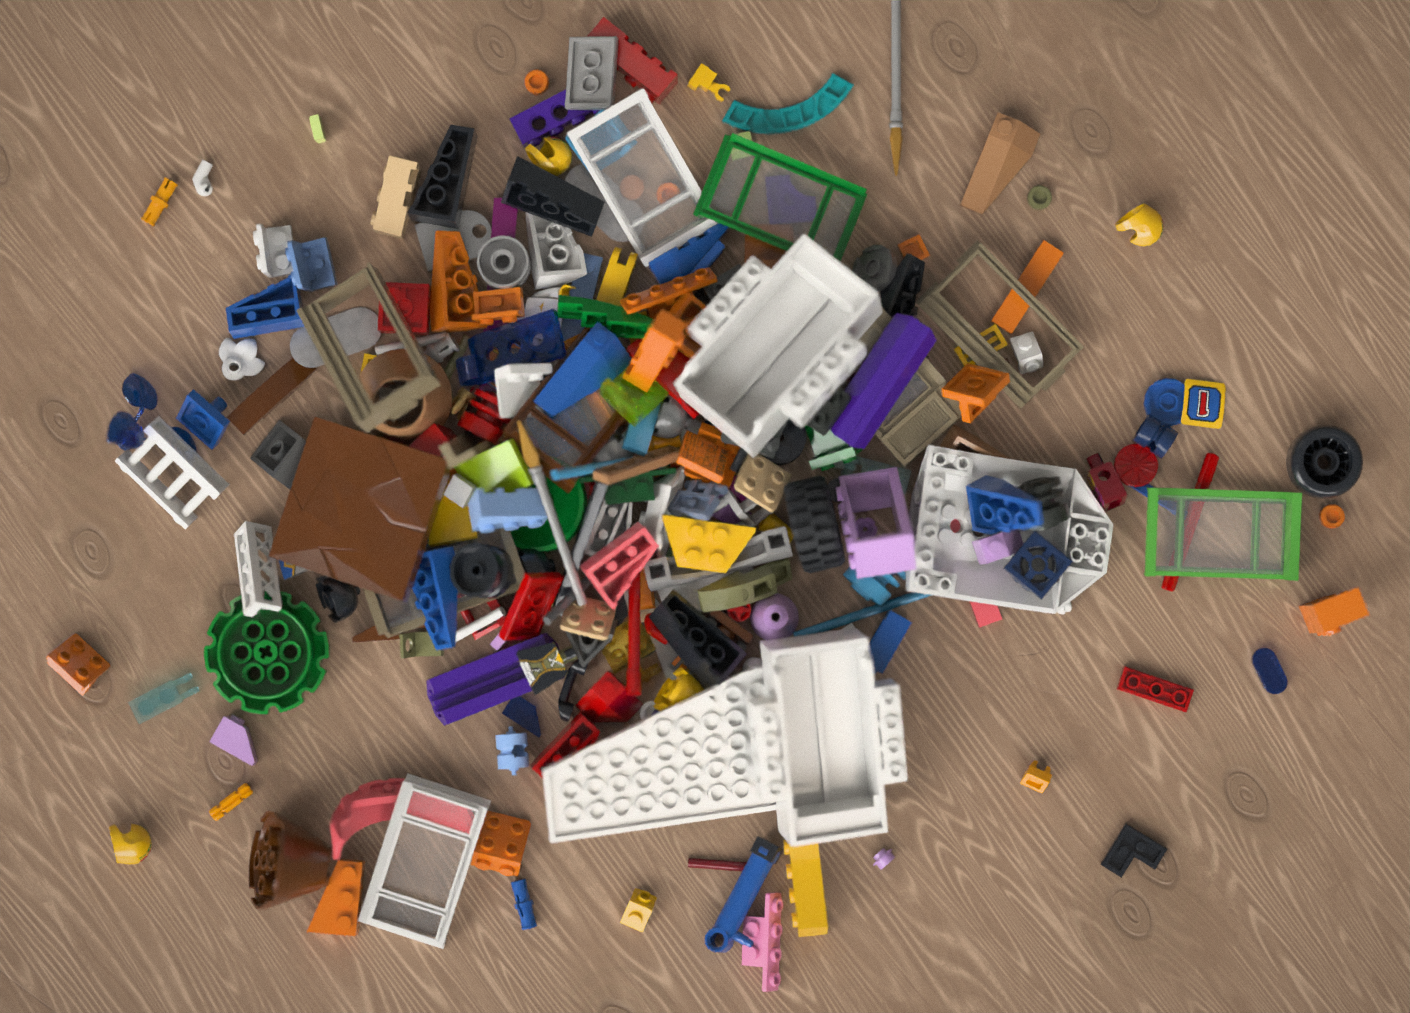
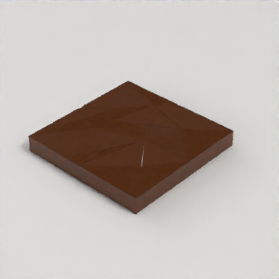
(360, 509)

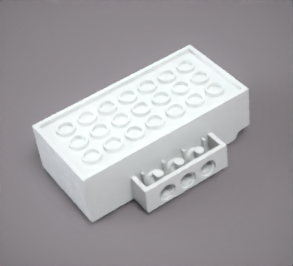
(777, 343)
(825, 737)

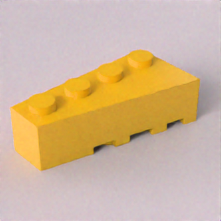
(807, 889)

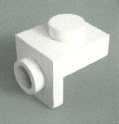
(1027, 352)

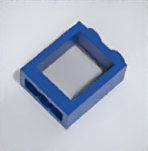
(887, 640)

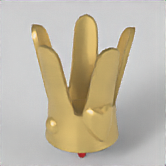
(461, 401)

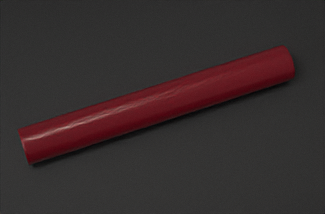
(716, 864)

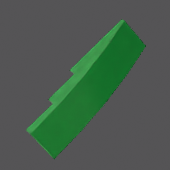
(607, 314)

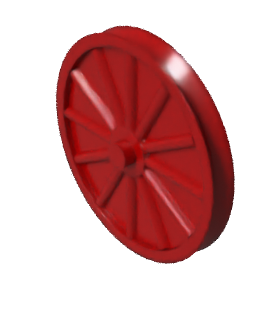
(1136, 465)

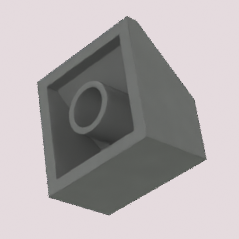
(280, 453)

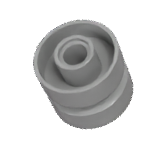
(504, 263)

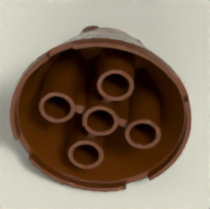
(285, 862)

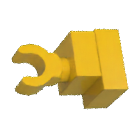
(704, 79)

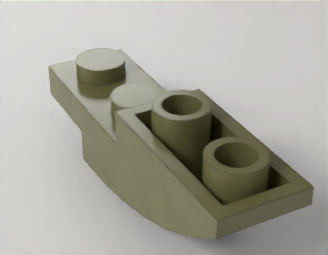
(746, 588)

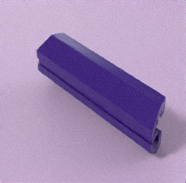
(882, 378)
(481, 683)

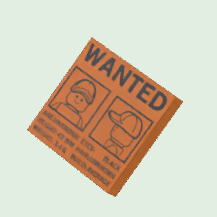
(703, 457)

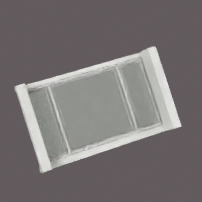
(641, 176)
(424, 860)

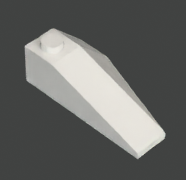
(553, 253)

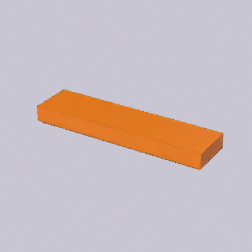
(1032, 279)

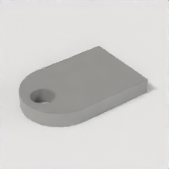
(468, 221)

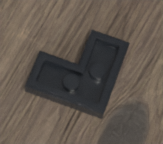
(1132, 844)

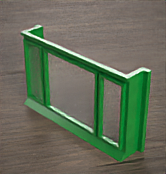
(779, 198)

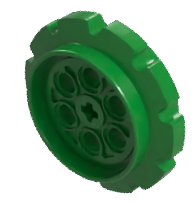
(302, 672)

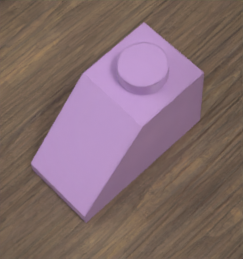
(997, 546)
(235, 739)

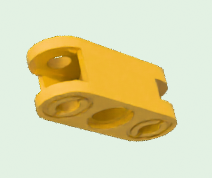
(616, 278)

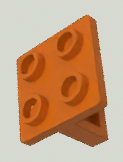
(78, 663)

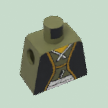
(545, 665)

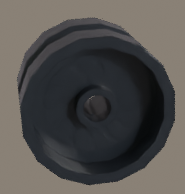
(481, 571)

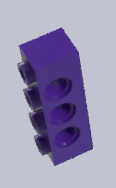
(545, 110)

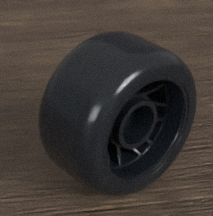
(1343, 458)

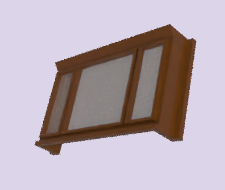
(570, 436)

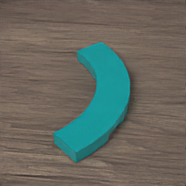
(792, 117)

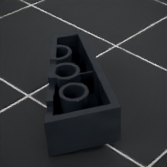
(445, 186)
(551, 198)
(696, 640)

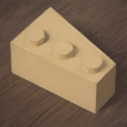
(396, 197)

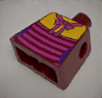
(1109, 492)

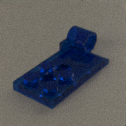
(479, 369)

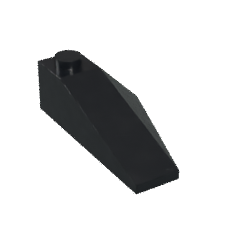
(902, 291)

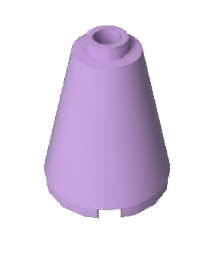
(761, 617)

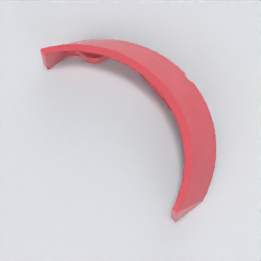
(365, 806)

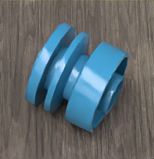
(873, 587)

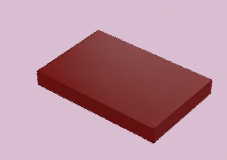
(531, 605)

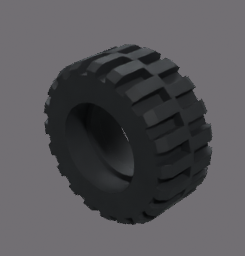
(814, 524)

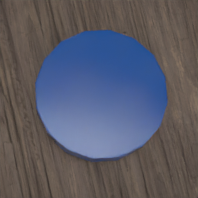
(1165, 401)

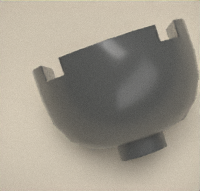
(671, 419)

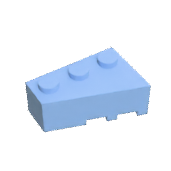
(506, 510)

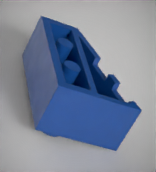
(266, 311)

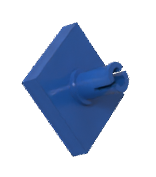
(204, 418)

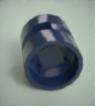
(1155, 436)

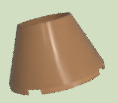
(399, 366)

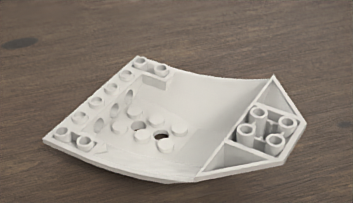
(948, 560)

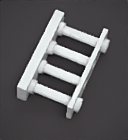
(180, 452)

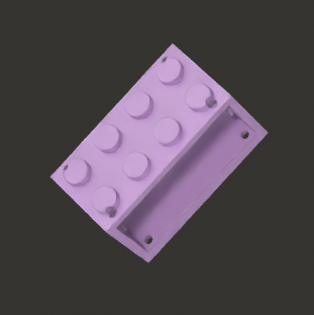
(880, 553)

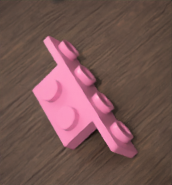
(766, 937)

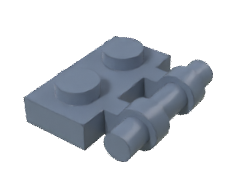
(698, 500)

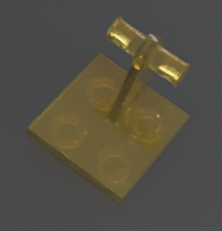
(617, 651)

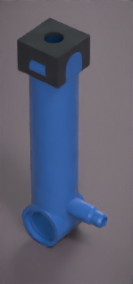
(743, 895)

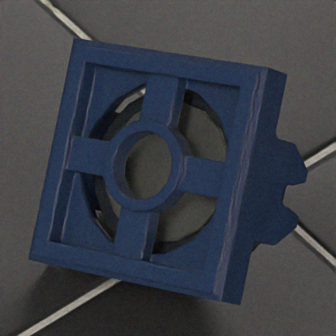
(1037, 565)

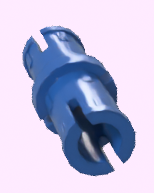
(523, 904)

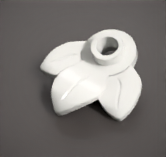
(241, 355)

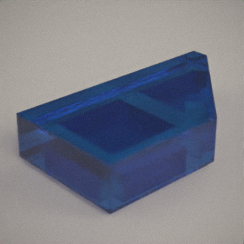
(524, 714)

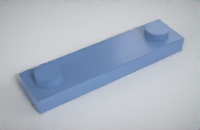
(585, 288)

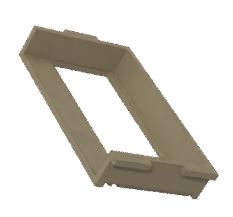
(975, 345)
(339, 365)

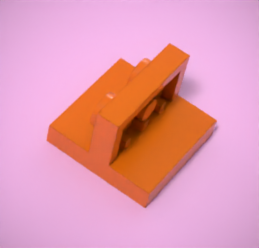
(975, 389)

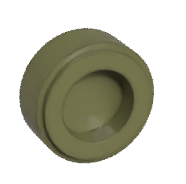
(1039, 197)

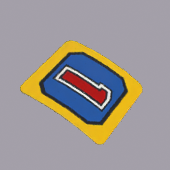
(1203, 403)

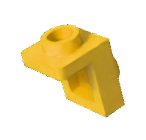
(638, 909)

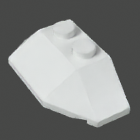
(664, 492)

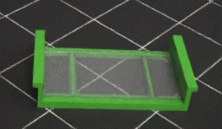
(1223, 533)

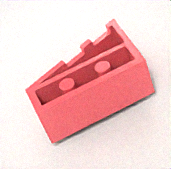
(619, 562)

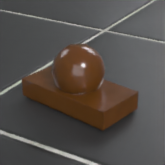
(731, 627)

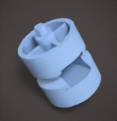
(512, 750)

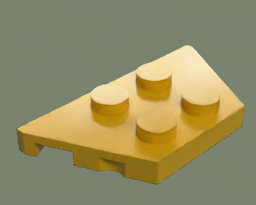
(705, 543)

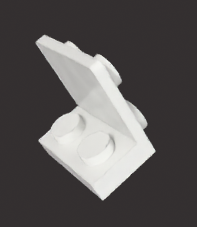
(272, 250)
(516, 384)

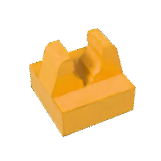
(1036, 778)

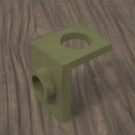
(419, 645)

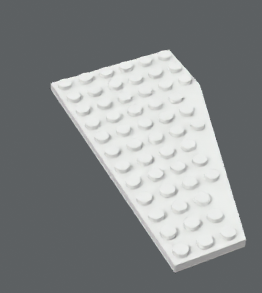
(664, 770)

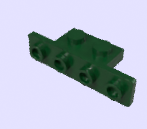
(632, 489)

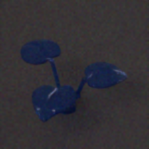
(124, 427)

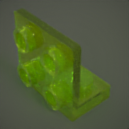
(630, 400)

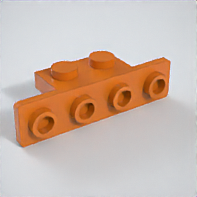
(666, 294)

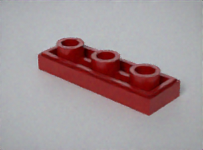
(1141, 685)

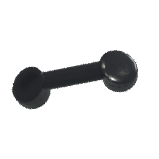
(565, 707)

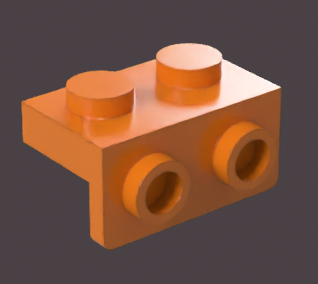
(498, 305)

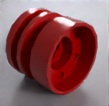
(486, 421)

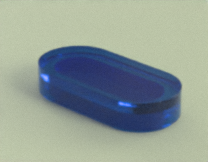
(1269, 671)

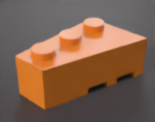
(655, 350)
(1332, 611)
(341, 900)

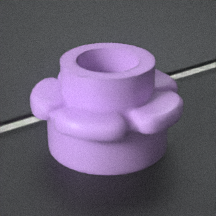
(883, 858)

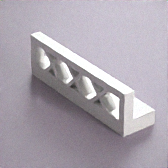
(250, 565)

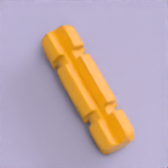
(231, 801)

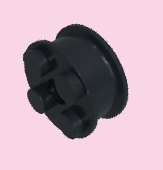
(791, 446)

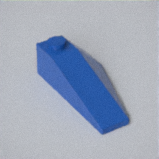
(683, 261)
(588, 366)
(1001, 506)
(437, 597)

